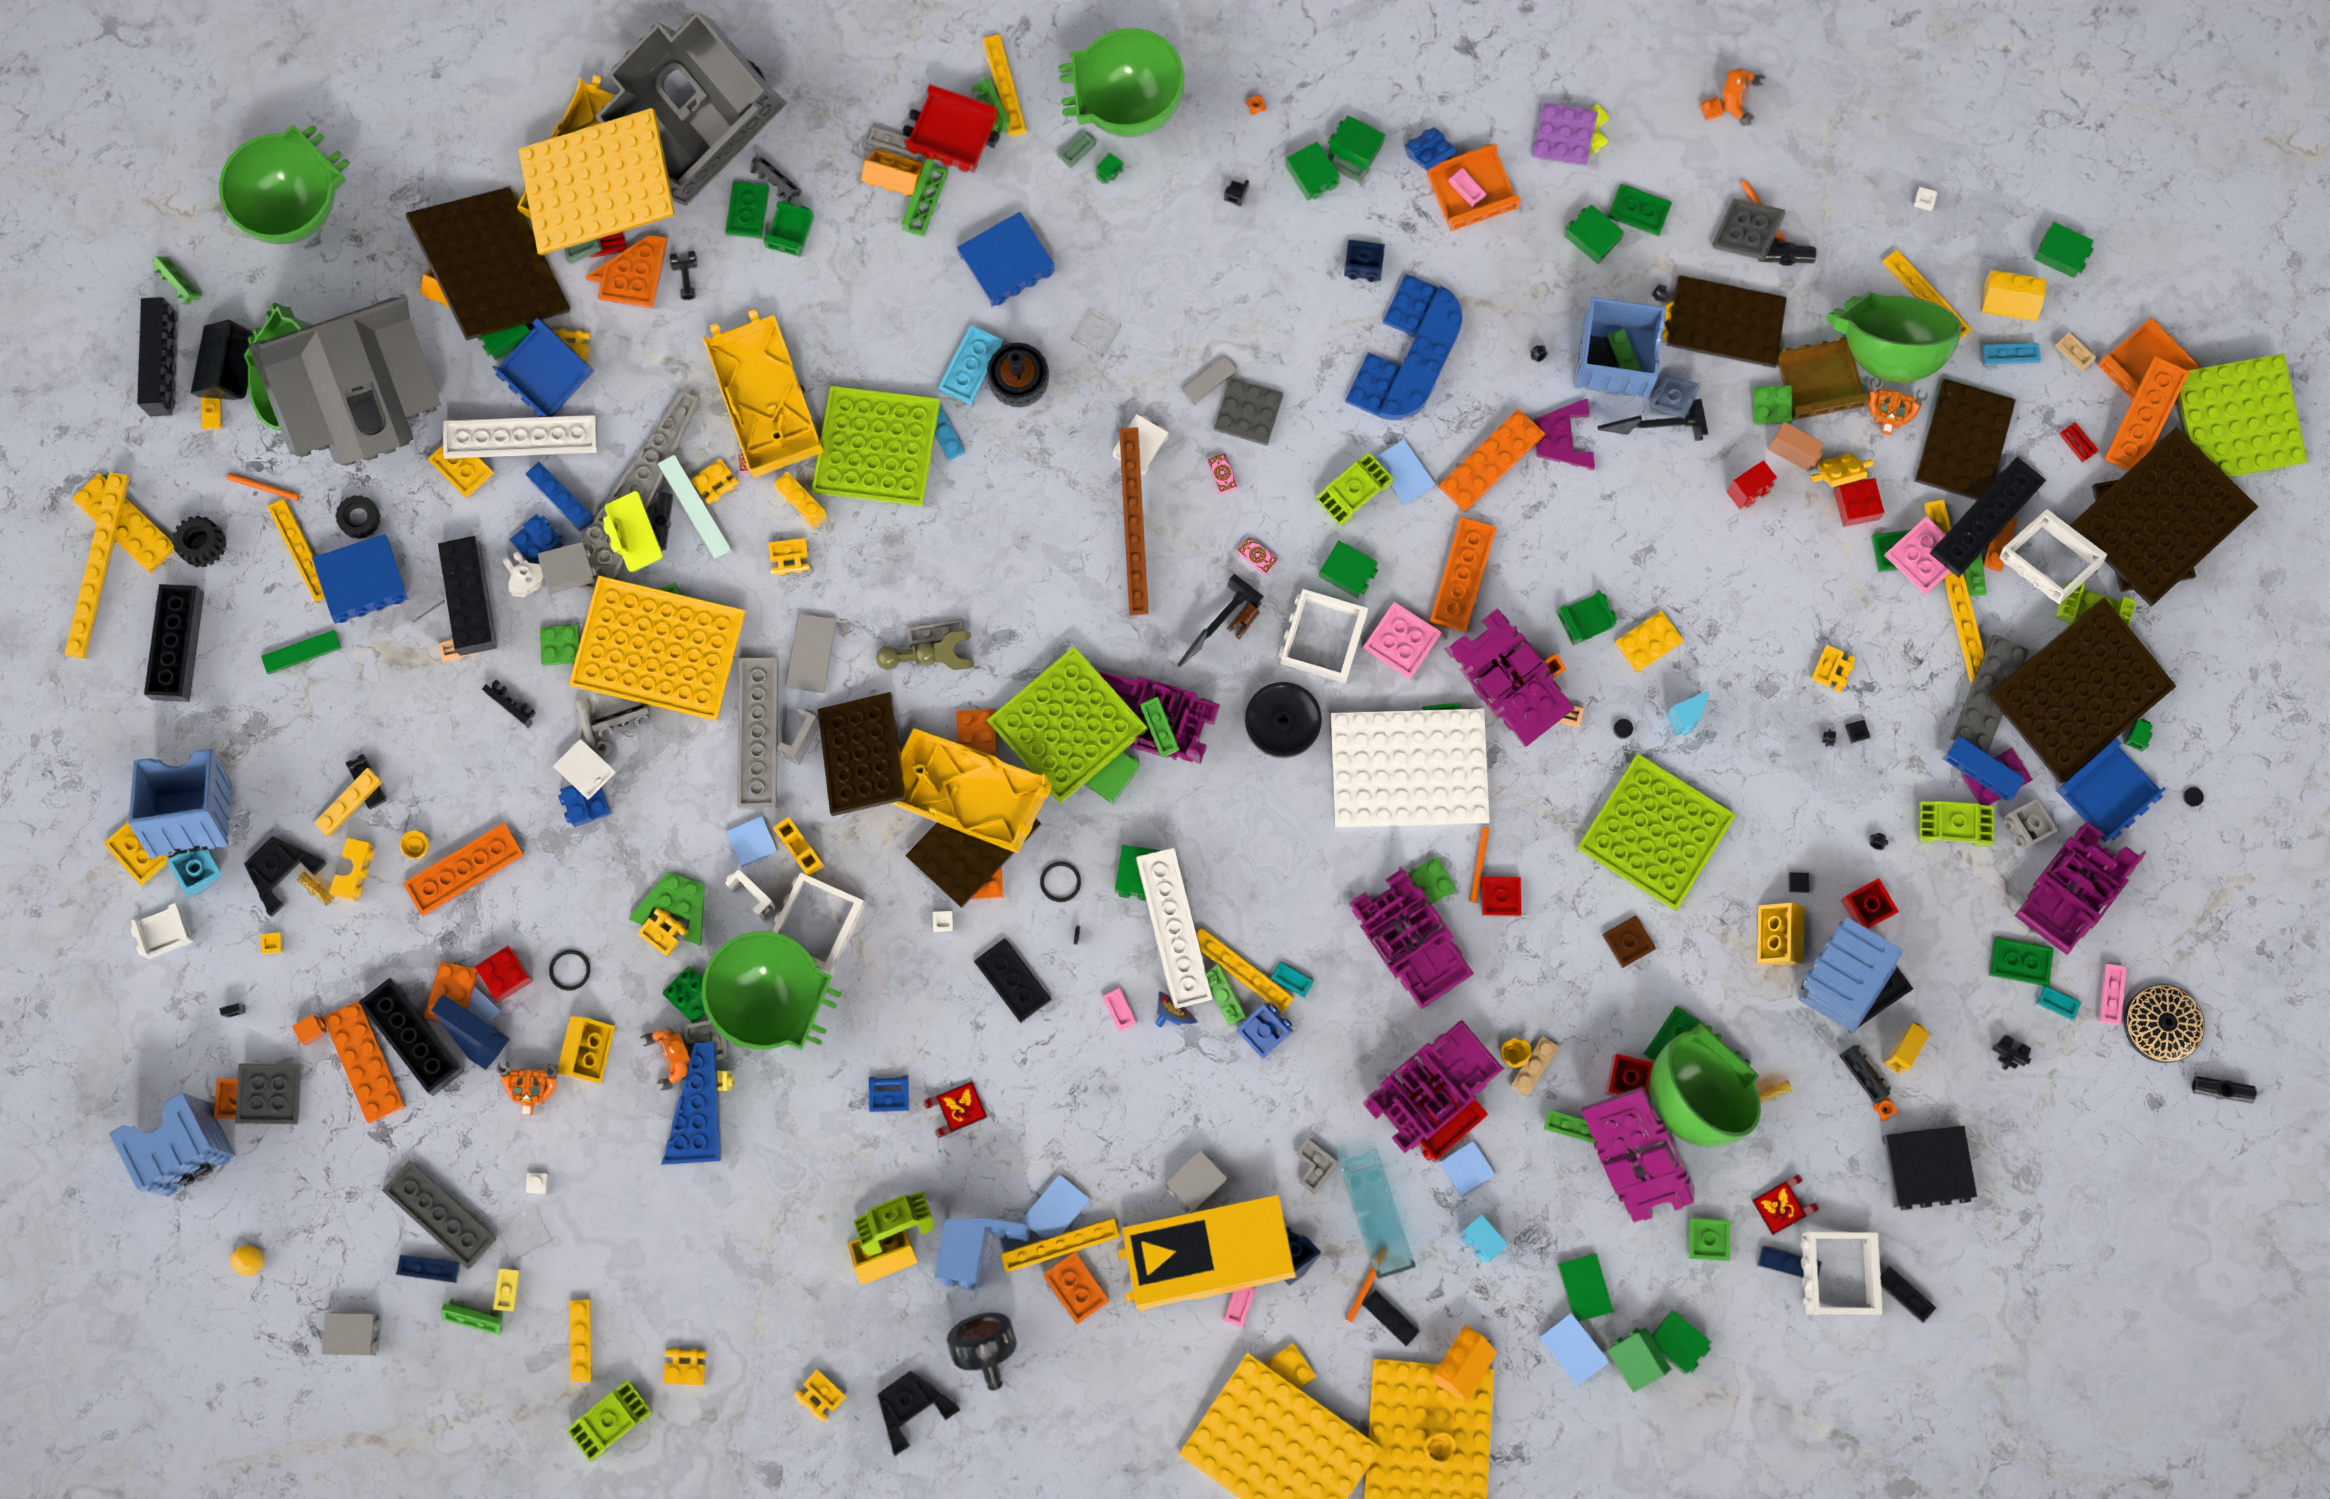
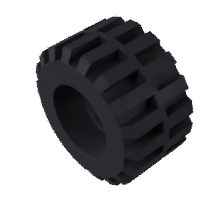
(209, 551)

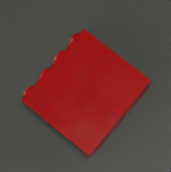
(952, 129)
(1454, 1129)

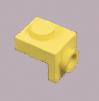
(725, 1080)

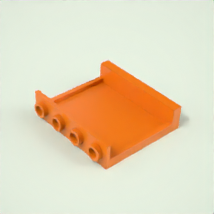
(1487, 171)
(2132, 357)

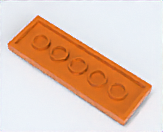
(2146, 413)
(1491, 460)
(1462, 574)
(463, 869)
(364, 1062)

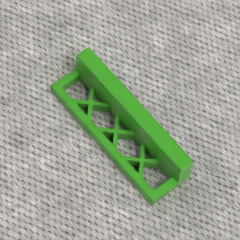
(918, 195)

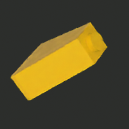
(1907, 1048)

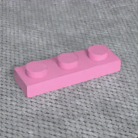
(2112, 994)

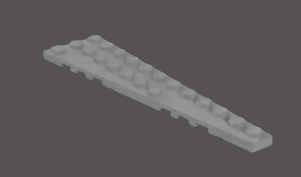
(642, 477)

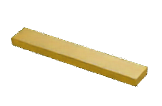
(1004, 84)
(1918, 285)
(297, 546)
(1243, 971)
(1059, 1245)

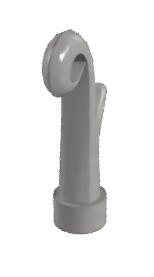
(585, 727)

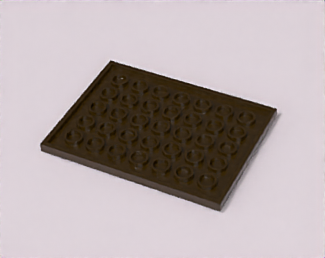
(487, 263)
(2164, 516)
(2082, 690)

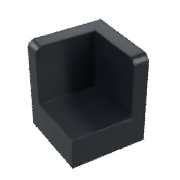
(1236, 192)

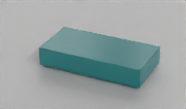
(1292, 979)
(2058, 1003)

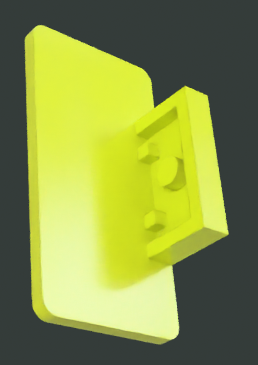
(631, 532)

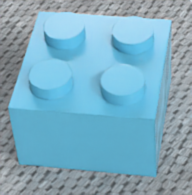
(1483, 1239)

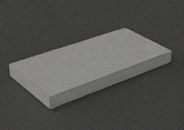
(811, 653)

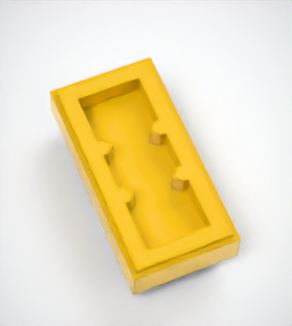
(211, 413)

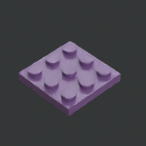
(1565, 134)

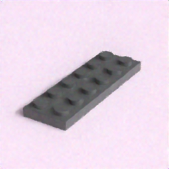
(1980, 714)
(439, 1214)

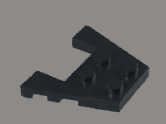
(272, 864)
(907, 1399)

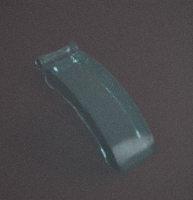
(1377, 1216)

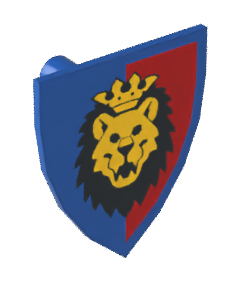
(1168, 1012)

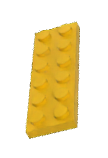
(135, 530)

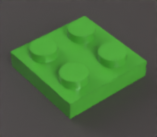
(1772, 404)
(559, 644)
(1432, 880)
(1709, 1239)

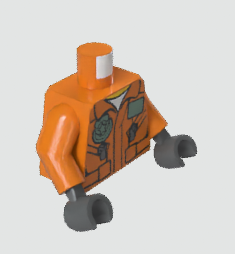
(1736, 93)
(1891, 407)
(673, 1053)
(528, 1086)

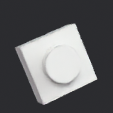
(1925, 199)
(943, 921)
(537, 1183)

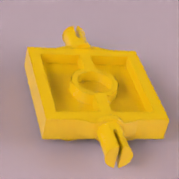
(1841, 470)

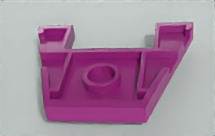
(1558, 441)

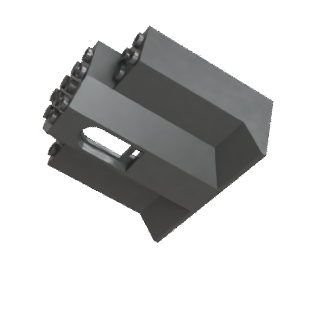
(729, 97)
(317, 367)

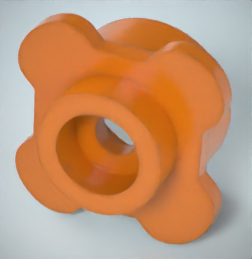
(1256, 100)
(1891, 1110)

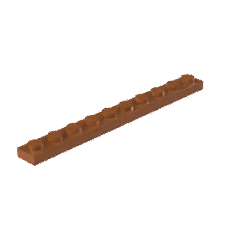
(1134, 521)

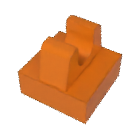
(1711, 108)

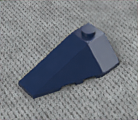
(473, 1035)
(1303, 1254)

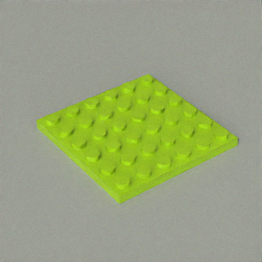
(2243, 415)
(876, 446)
(1067, 724)
(1656, 832)

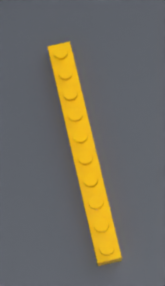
(97, 565)
(1959, 600)

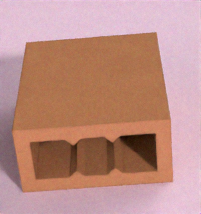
(1796, 446)

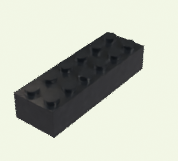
(157, 356)
(467, 595)
(174, 643)
(411, 1036)

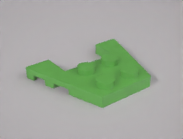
(677, 897)

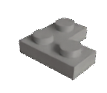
(705, 1032)
(1320, 1165)

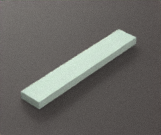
(694, 507)

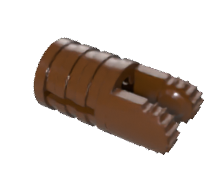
(1244, 617)

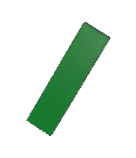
(301, 652)

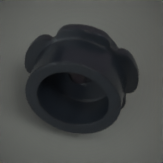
(1660, 292)
(1538, 353)
(1829, 738)
(1878, 841)

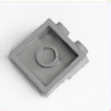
(2029, 824)

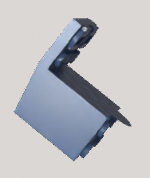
(965, 1248)

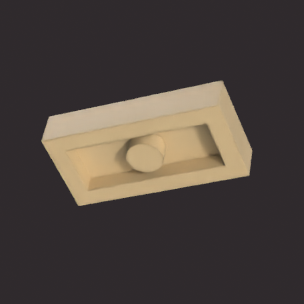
(2075, 352)

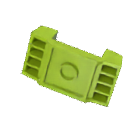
(1354, 488)
(2081, 600)
(1956, 823)
(892, 1218)
(609, 1421)

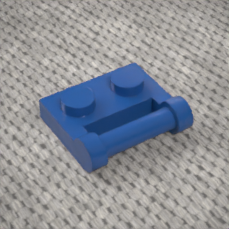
(889, 1100)

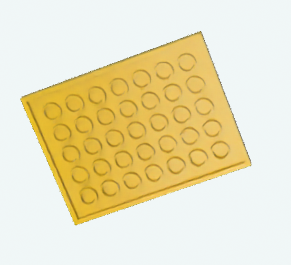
(596, 181)
(657, 648)
(1401, 1418)
(1277, 1441)

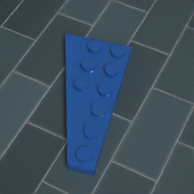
(696, 1119)

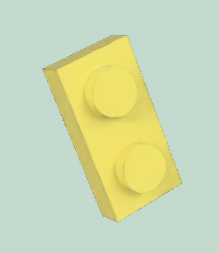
(506, 1290)

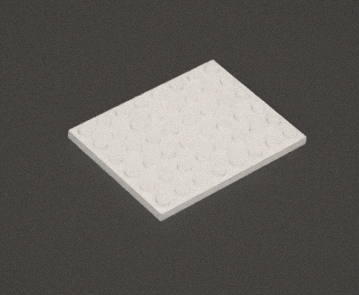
(1409, 768)

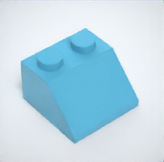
(1686, 714)
(194, 871)

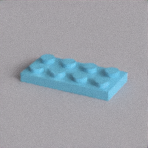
(970, 365)

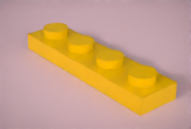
(348, 802)
(580, 1341)

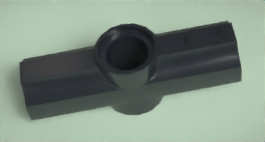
(1789, 254)
(662, 509)
(2212, 1088)

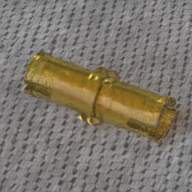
(315, 888)
(1774, 1091)

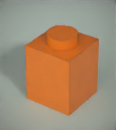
(309, 1029)

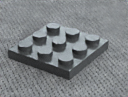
(1748, 229)
(1248, 411)
(267, 1094)

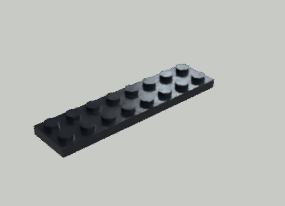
(1987, 517)

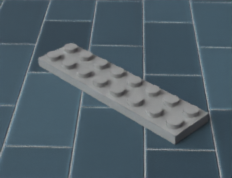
(757, 733)

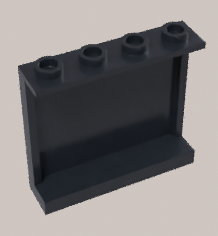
(1930, 1167)

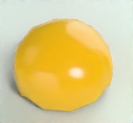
(414, 844)
(1515, 1052)
(247, 1260)
(1440, 1447)

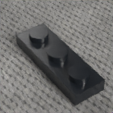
(1906, 1295)
(1390, 1318)

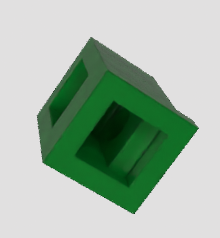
(1109, 169)
(2139, 735)

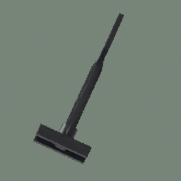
(1695, 419)
(1243, 592)

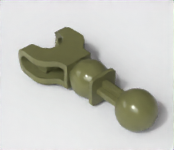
(927, 653)

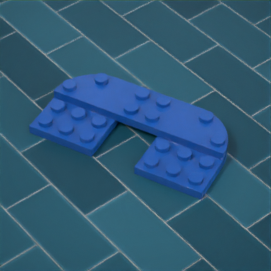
(1435, 322)

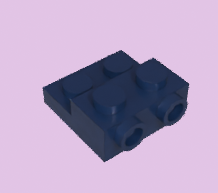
(1364, 260)

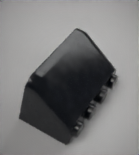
(221, 363)

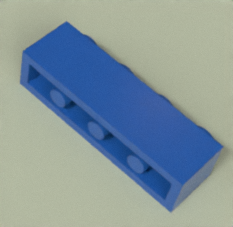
(559, 496)
(1983, 768)

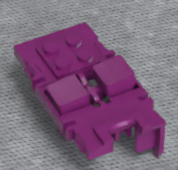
(1532, 705)
(1189, 714)
(2057, 912)
(1430, 968)
(1459, 1062)
(1624, 1124)

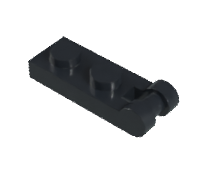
(377, 796)

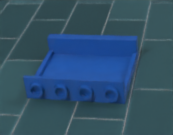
(1006, 259)
(544, 370)
(360, 579)
(2110, 791)

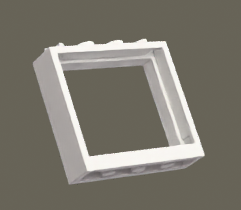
(2067, 536)
(1332, 603)
(847, 929)
(1871, 1273)

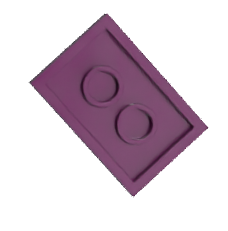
(1984, 795)

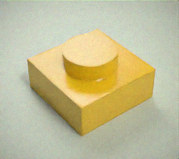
(271, 943)

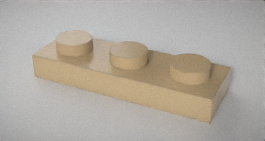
(1535, 1066)

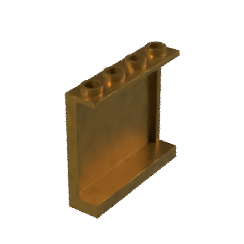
(1821, 378)

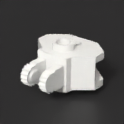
(524, 577)

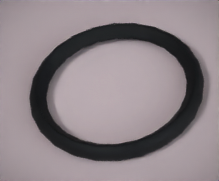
(1060, 899)
(576, 986)

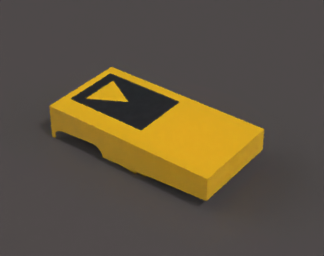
(1207, 1253)

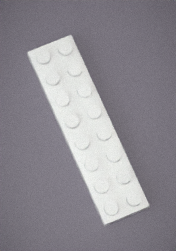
(519, 436)
(1174, 928)

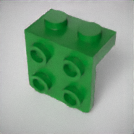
(686, 994)

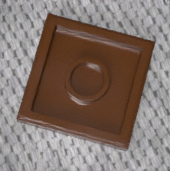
(1629, 941)

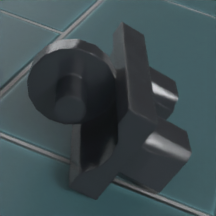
(2004, 1048)

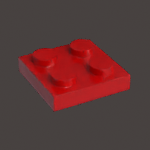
(1501, 896)

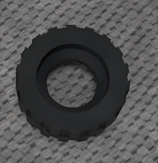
(348, 506)

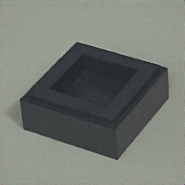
(1857, 731)
(1798, 882)
(232, 1010)

